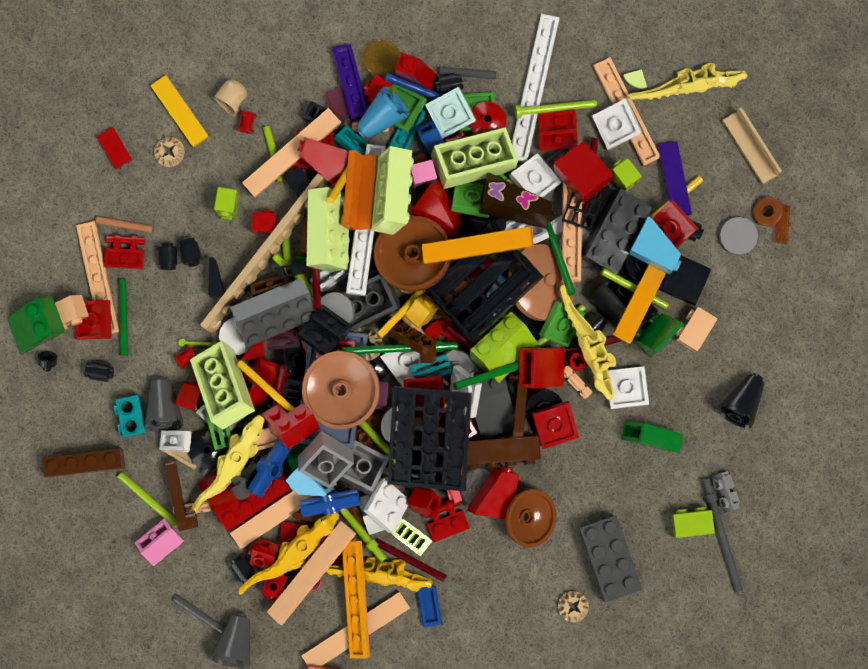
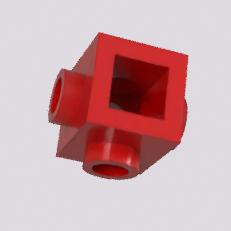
(263, 553)

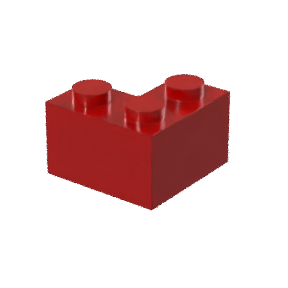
(291, 427)

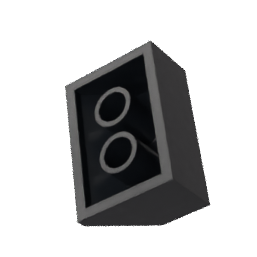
(613, 300)

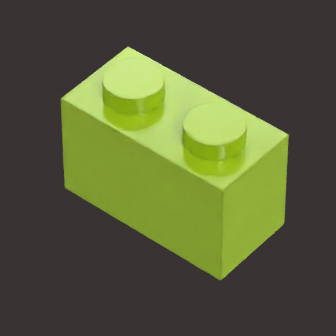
(625, 174)
(227, 203)
(692, 523)

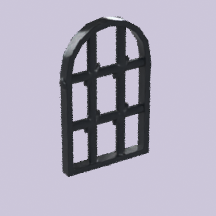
(586, 212)

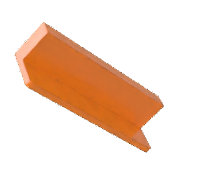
(359, 191)

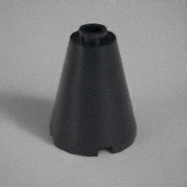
(743, 401)

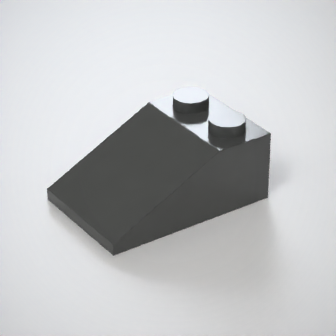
(378, 303)
(494, 410)

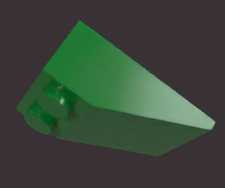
(36, 324)
(659, 332)

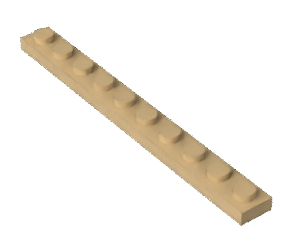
(261, 257)

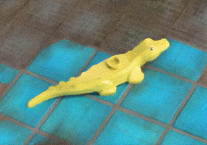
(693, 81)
(592, 347)
(235, 459)

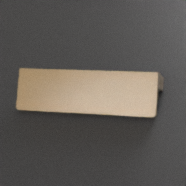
(752, 146)

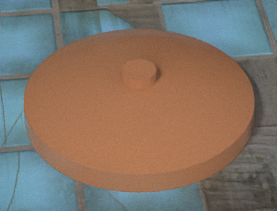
(541, 298)
(341, 389)

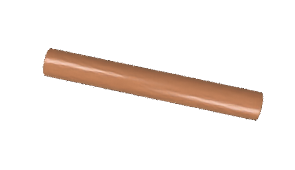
(124, 224)

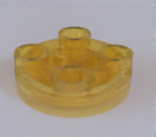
(381, 58)

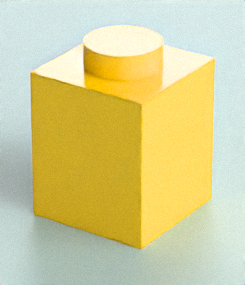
(422, 310)

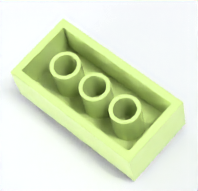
(474, 157)
(392, 190)
(325, 234)
(222, 385)

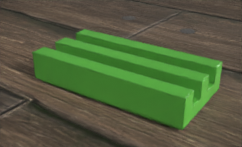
(223, 444)

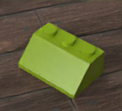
(502, 345)

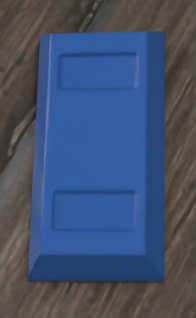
(429, 606)

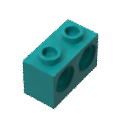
(137, 415)

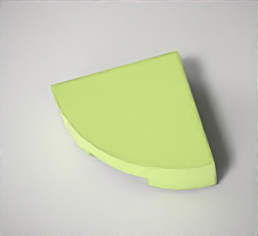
(636, 79)

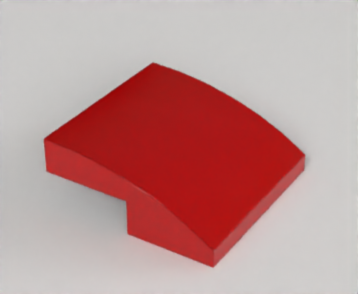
(557, 130)

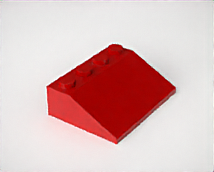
(234, 511)

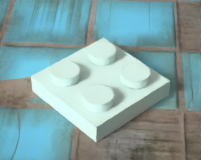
(450, 112)

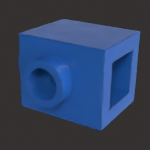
(430, 136)

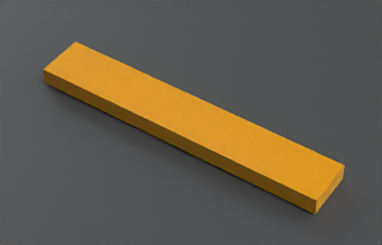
(478, 245)
(639, 304)
(356, 600)

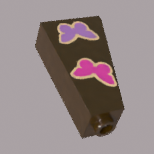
(514, 203)

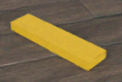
(179, 111)

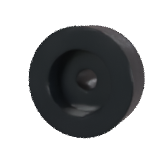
(47, 360)

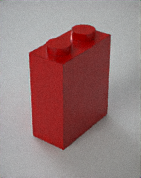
(582, 171)
(541, 367)

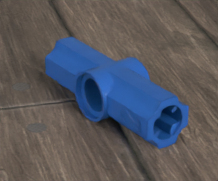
(268, 469)
(330, 503)

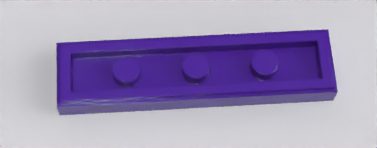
(350, 81)
(674, 175)

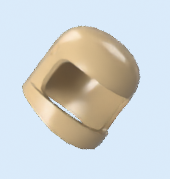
(231, 93)

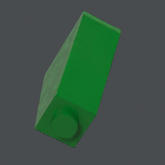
(652, 436)

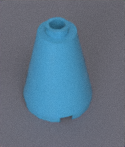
(382, 113)

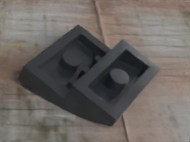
(686, 281)
(324, 331)

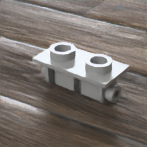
(329, 279)
(727, 500)

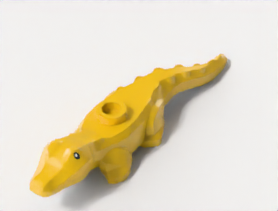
(294, 553)
(387, 574)

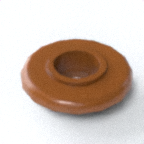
(764, 203)

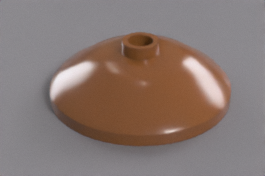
(538, 519)

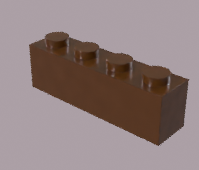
(503, 451)
(83, 463)

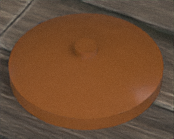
(401, 255)

